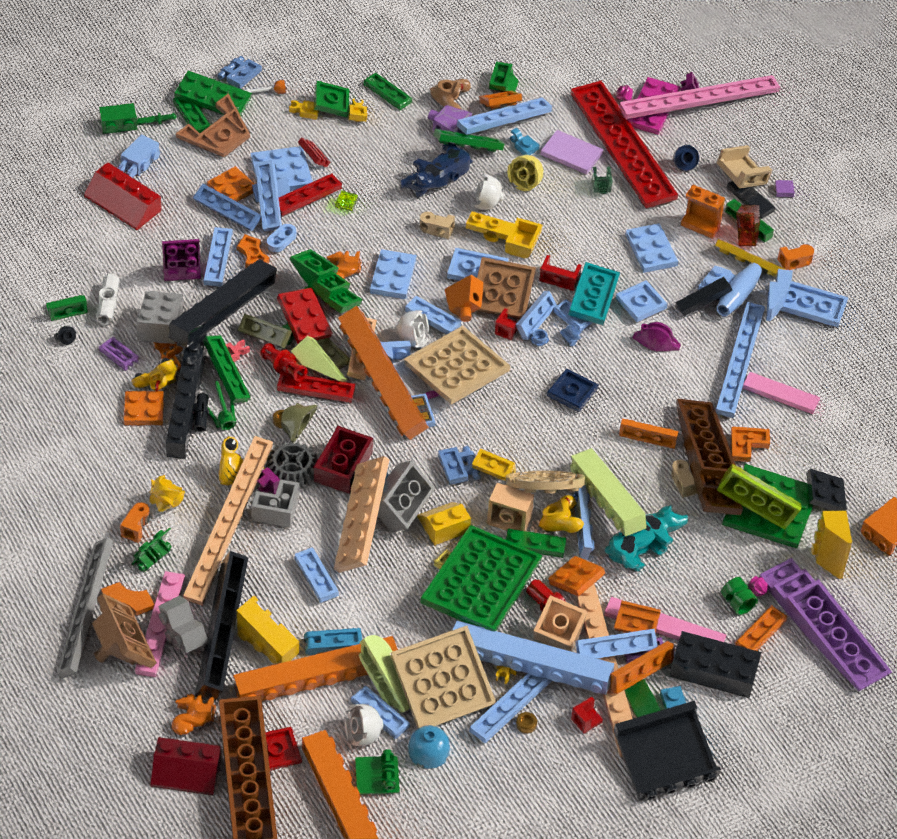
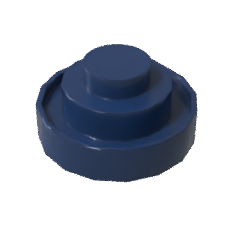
(686, 157)

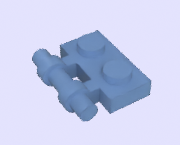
(243, 71)
(453, 464)

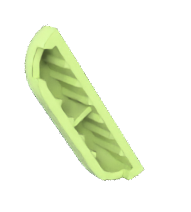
(380, 668)

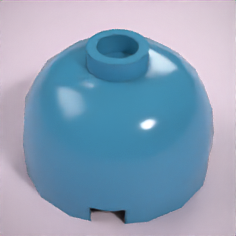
(429, 747)

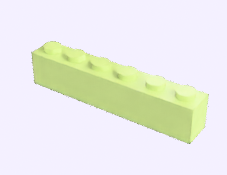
(609, 492)

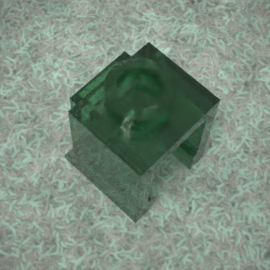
(602, 184)

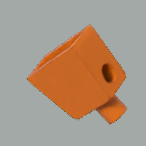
(465, 297)

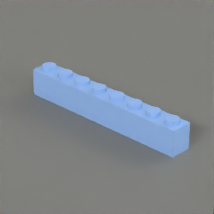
(541, 659)

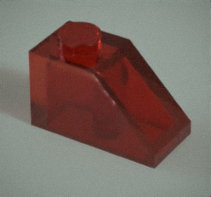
(748, 225)

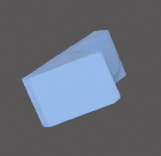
(397, 349)

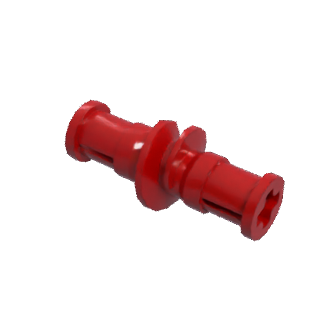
(284, 362)

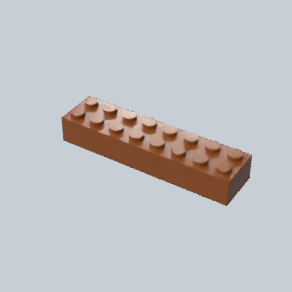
(247, 768)

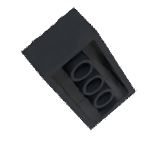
(715, 664)

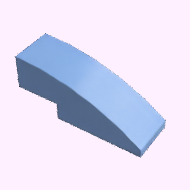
(778, 293)

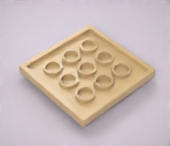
(457, 364)
(443, 678)

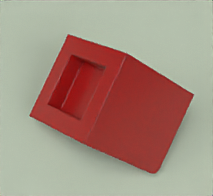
(505, 327)
(585, 715)

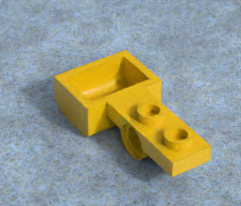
(519, 236)

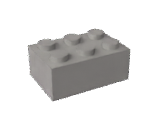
(156, 314)
(404, 496)

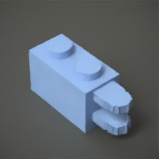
(139, 156)

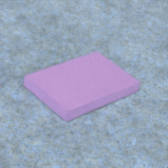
(571, 152)

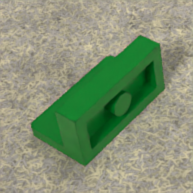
(67, 307)

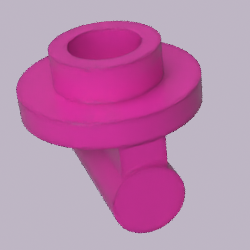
(624, 93)

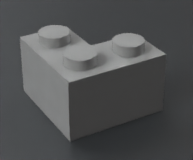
(277, 508)
(181, 625)

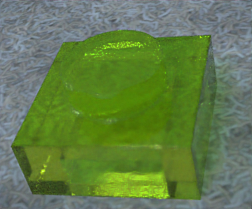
(346, 201)

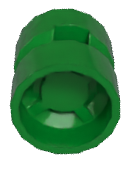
(739, 596)

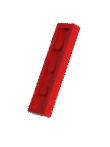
(309, 194)
(317, 387)

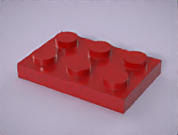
(304, 315)

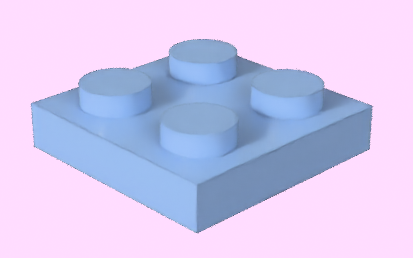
(641, 301)

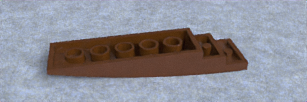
(707, 454)

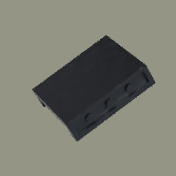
(666, 751)

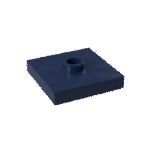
(572, 390)

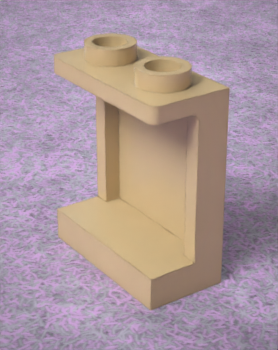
(741, 168)

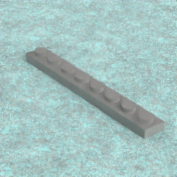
(84, 609)

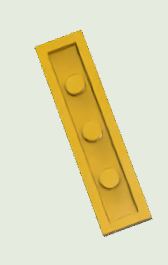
(743, 255)

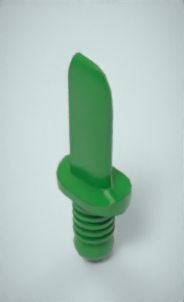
(158, 118)

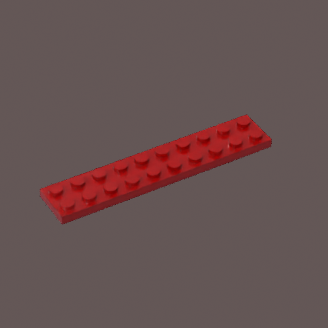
(624, 144)

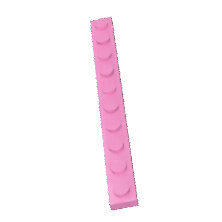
(699, 97)

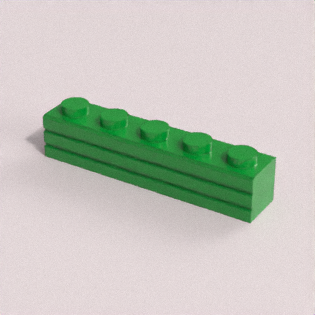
(765, 231)

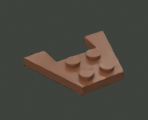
(222, 135)

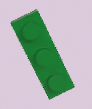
(537, 542)

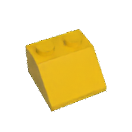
(445, 522)

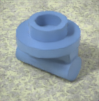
(571, 334)

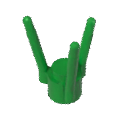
(226, 419)

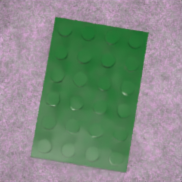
(481, 579)

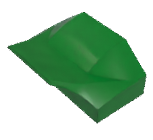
(503, 77)

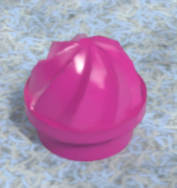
(758, 586)

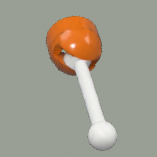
(279, 87)

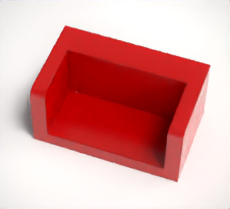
(558, 276)

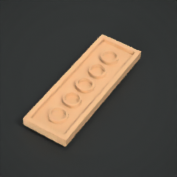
(361, 514)

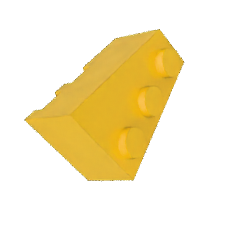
(264, 634)

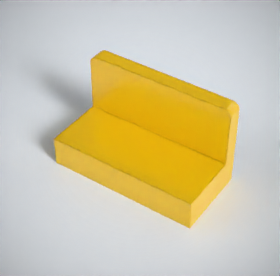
(493, 464)

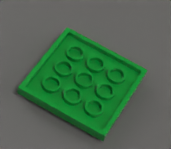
(759, 526)

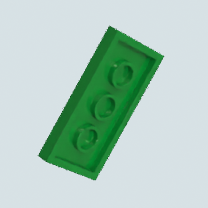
(207, 91)

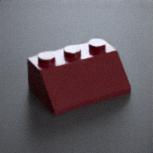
(186, 766)

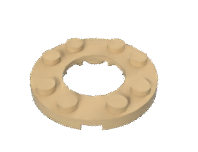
(540, 480)

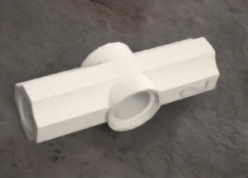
(107, 299)

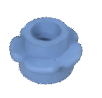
(539, 337)

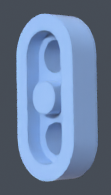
(281, 238)

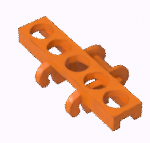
(169, 353)

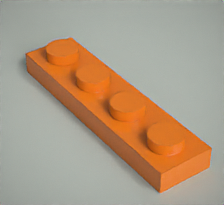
(642, 667)

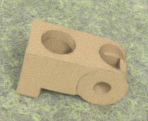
(437, 225)
(683, 478)

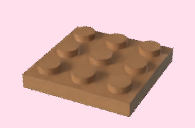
(505, 286)

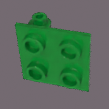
(152, 551)
(377, 774)

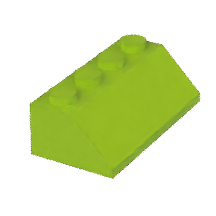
(759, 496)

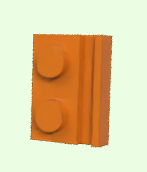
(636, 617)

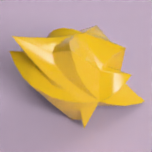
(165, 494)

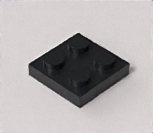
(826, 490)

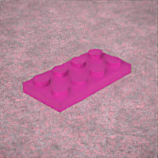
(654, 122)

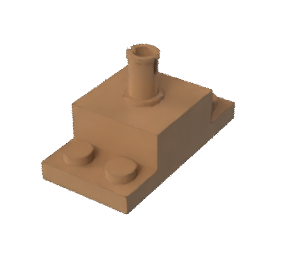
(120, 634)

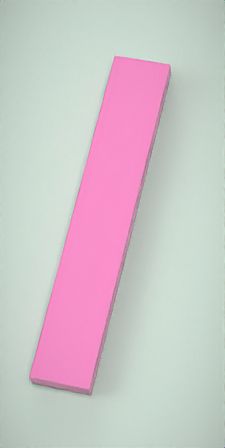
(669, 625)

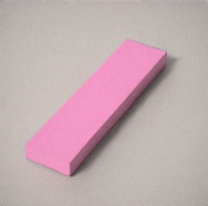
(781, 393)

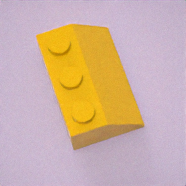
(832, 542)

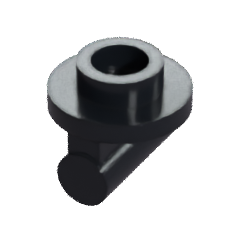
(65, 335)

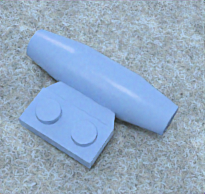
(741, 284)

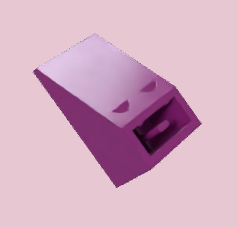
(181, 260)

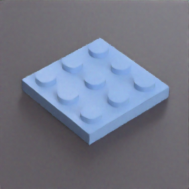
(288, 163)

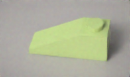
(314, 357)

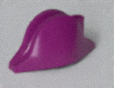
(657, 337)

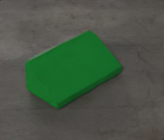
(641, 699)

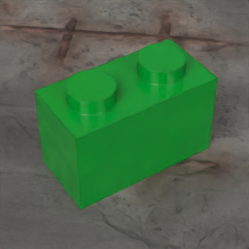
(118, 118)

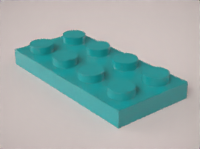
(594, 293)

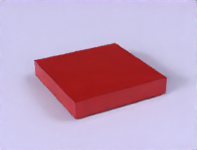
(282, 748)

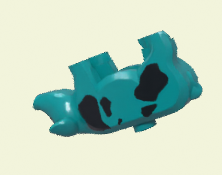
(655, 537)

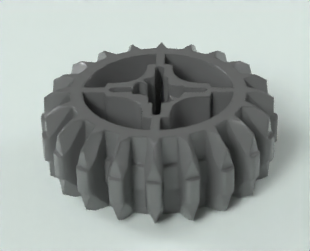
(292, 459)

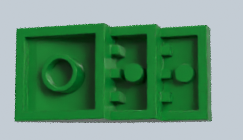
(323, 279)

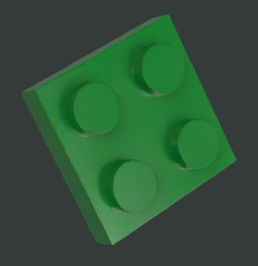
(331, 98)

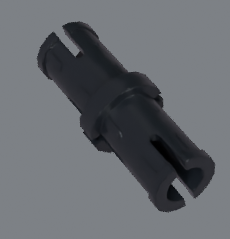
(202, 405)

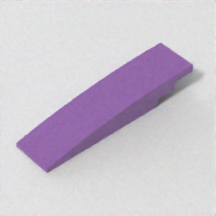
(825, 624)

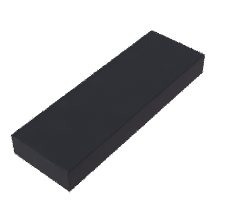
(750, 196)
(703, 296)

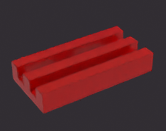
(314, 152)

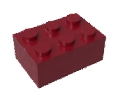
(340, 458)

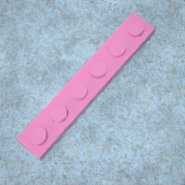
(155, 635)

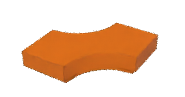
(251, 249)
(138, 600)

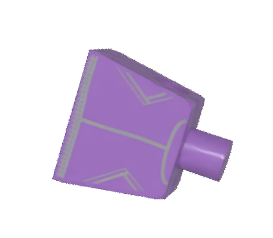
(447, 118)

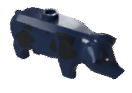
(439, 171)

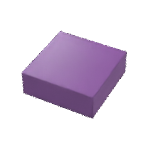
(784, 188)

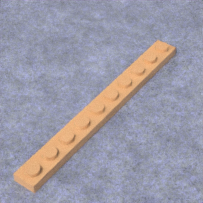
(228, 521)
(595, 626)

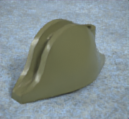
(296, 418)

